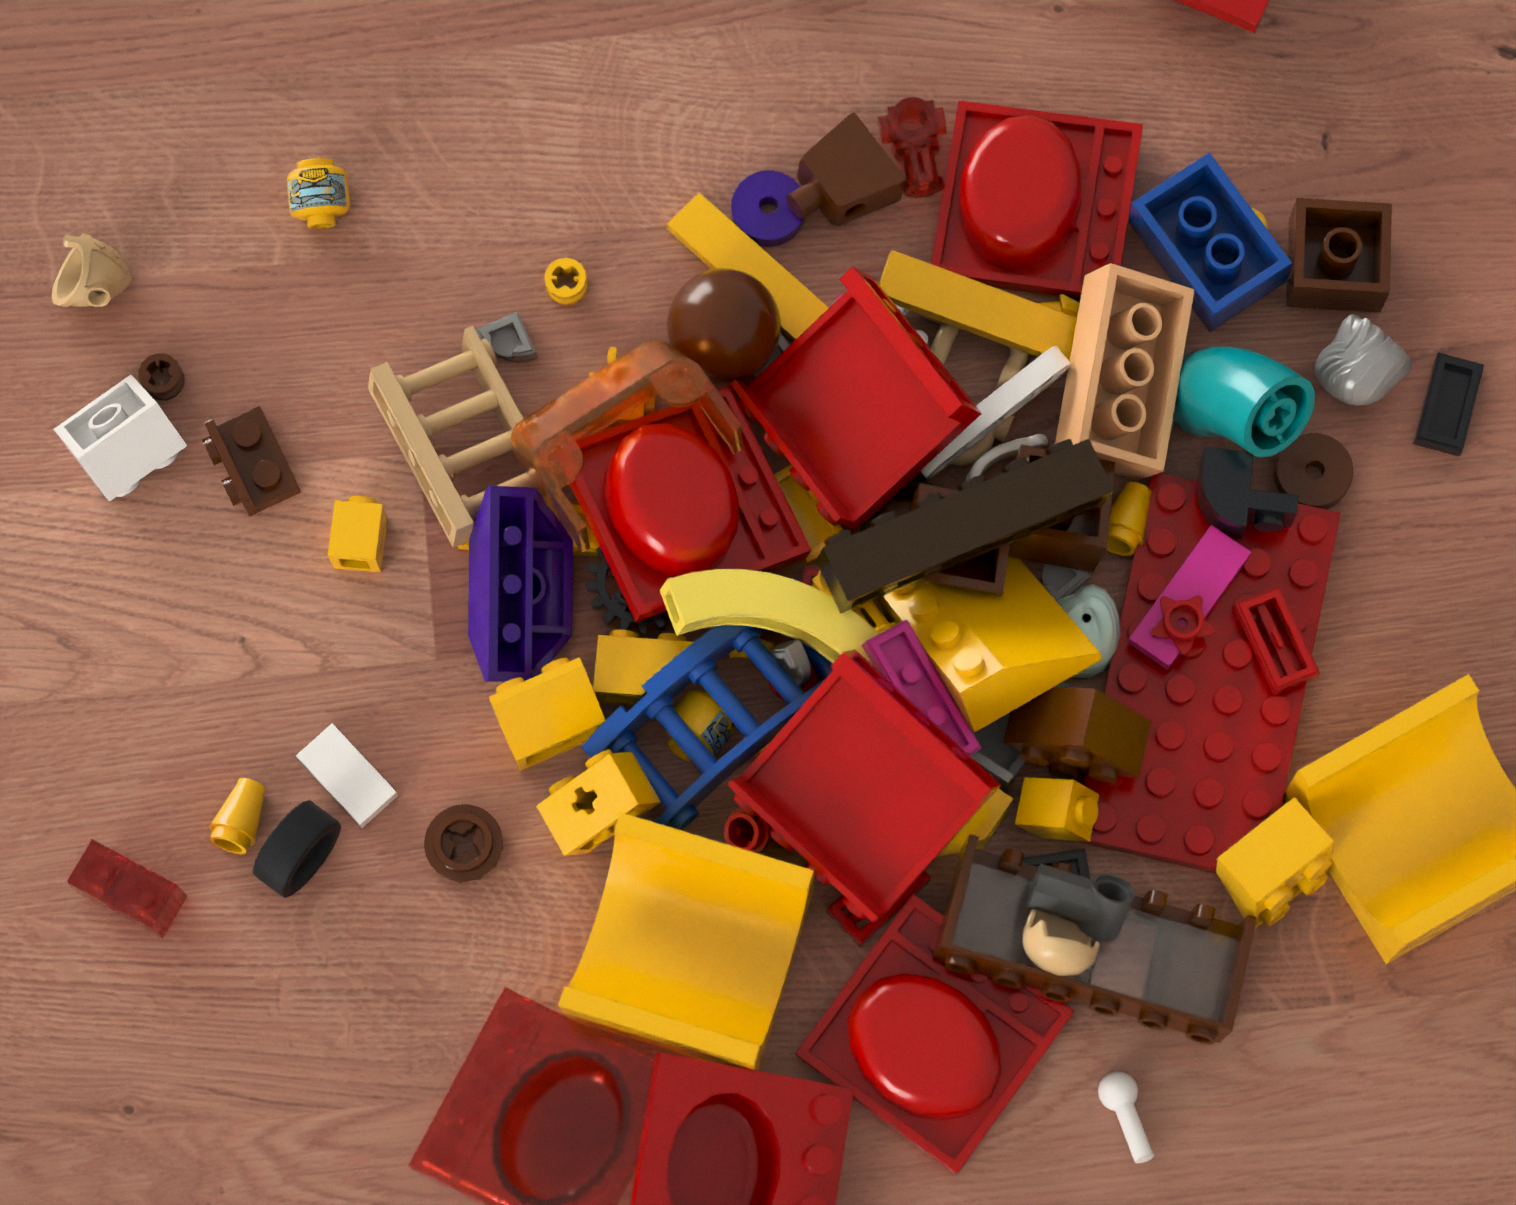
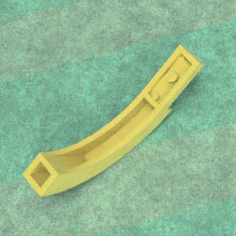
(764, 602)

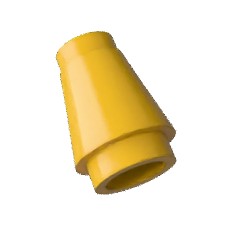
(1128, 519)
(239, 817)

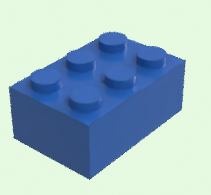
(1210, 241)

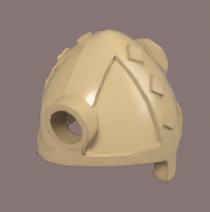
(90, 273)

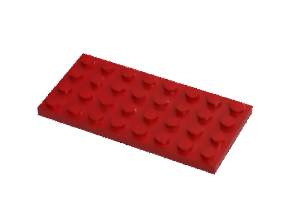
(1216, 730)

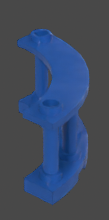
(698, 666)

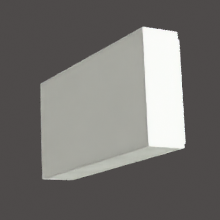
(347, 775)

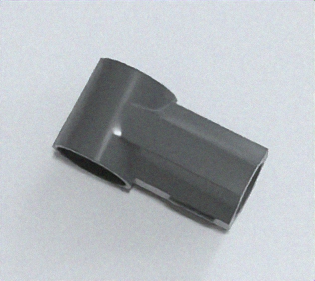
(1094, 904)

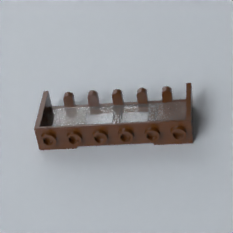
(1162, 968)

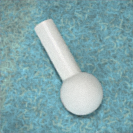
(1119, 1093)

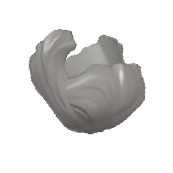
(1361, 363)

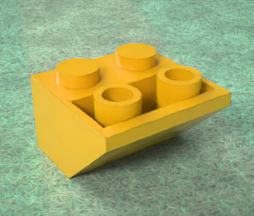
(547, 712)
(1276, 863)

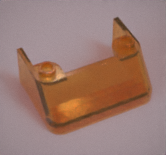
(547, 437)

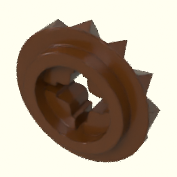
(460, 821)

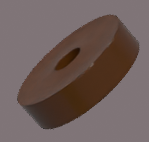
(1326, 455)

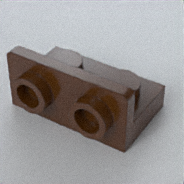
(253, 461)

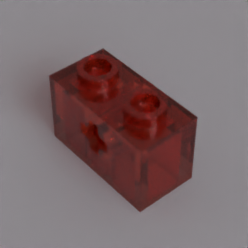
(127, 888)

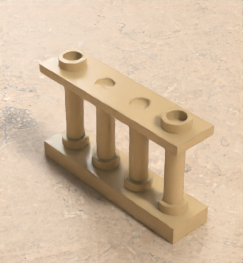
(415, 432)

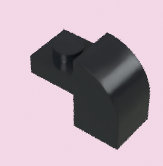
(1231, 504)

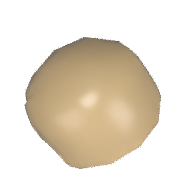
(1057, 944)

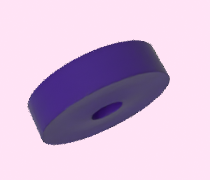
(752, 194)

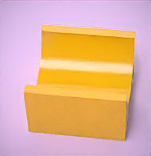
(1416, 820)
(690, 944)

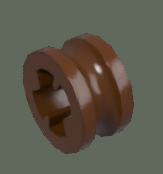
(161, 361)

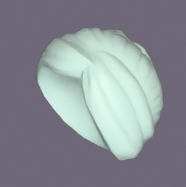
(1101, 628)

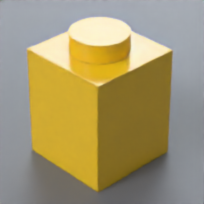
(358, 534)
(1057, 809)

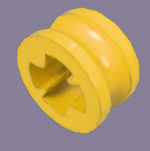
(567, 268)

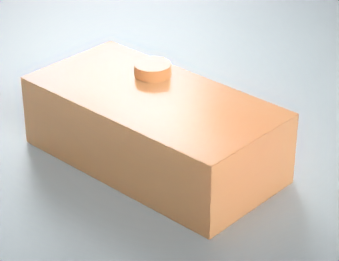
(1126, 368)

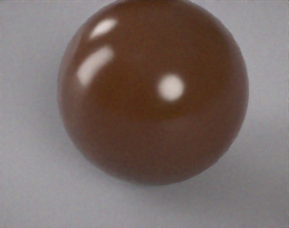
(725, 323)

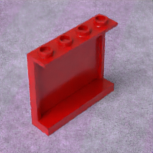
(857, 404)
(863, 787)

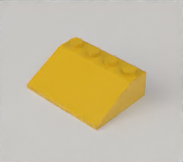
(991, 646)

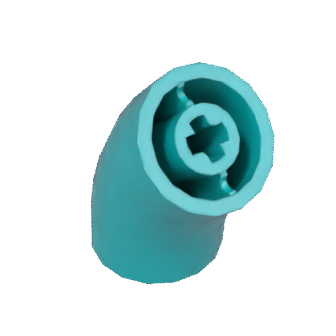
(1242, 399)

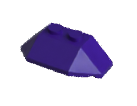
(518, 584)

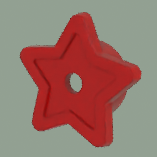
(1184, 609)

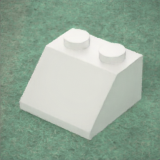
(121, 438)

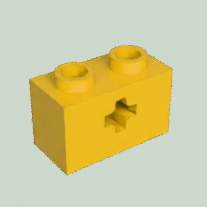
(587, 807)

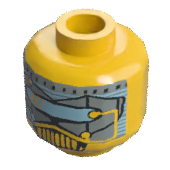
(318, 192)
(705, 721)

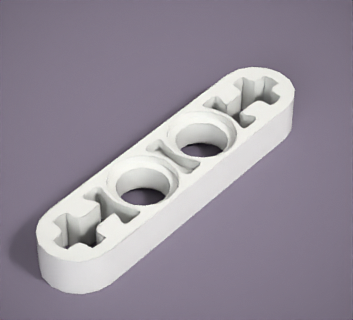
(1002, 405)

